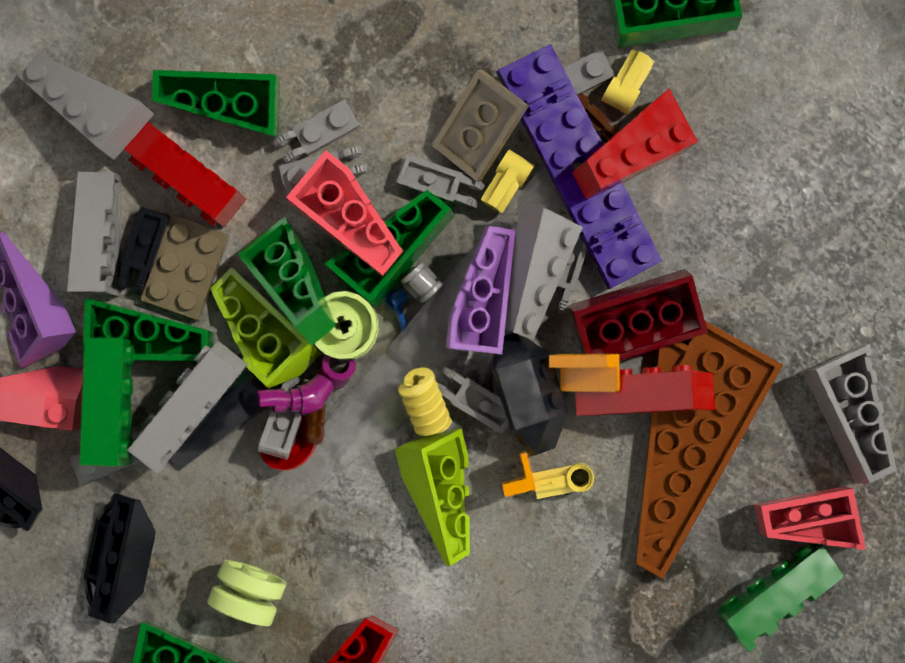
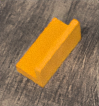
(587, 372)
(520, 484)

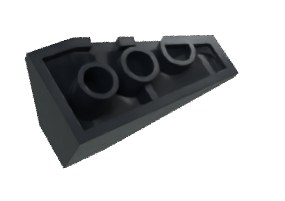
(230, 412)

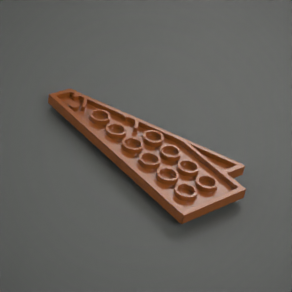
(694, 446)

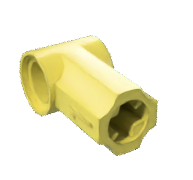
(625, 87)
(510, 175)
(558, 480)

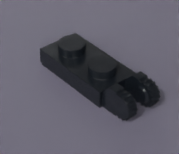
(143, 247)

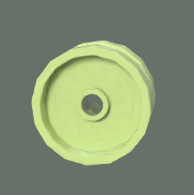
(361, 334)
(247, 593)

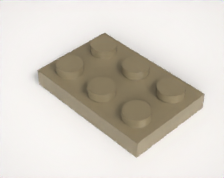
(479, 125)
(185, 267)

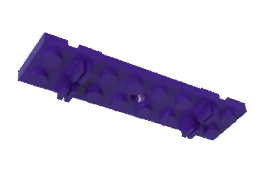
(566, 136)

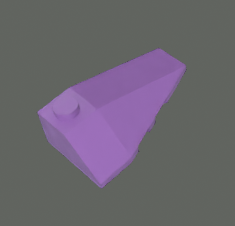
(482, 302)
(35, 312)

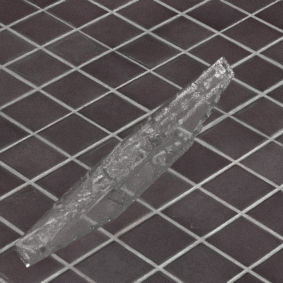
(375, 403)

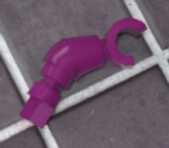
(310, 396)

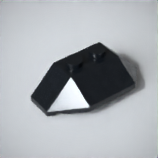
(529, 393)
(18, 494)
(118, 558)

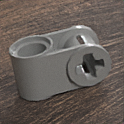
(421, 283)

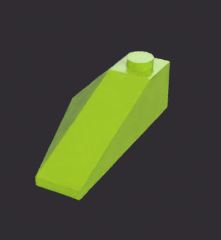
(264, 336)
(436, 481)

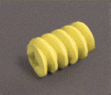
(424, 402)

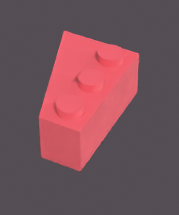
(813, 517)

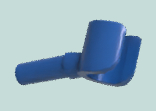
(394, 301)

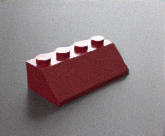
(640, 316)

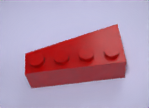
(645, 142)
(185, 174)
(651, 393)
(367, 643)

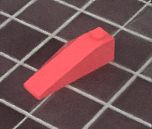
(342, 210)
(43, 398)

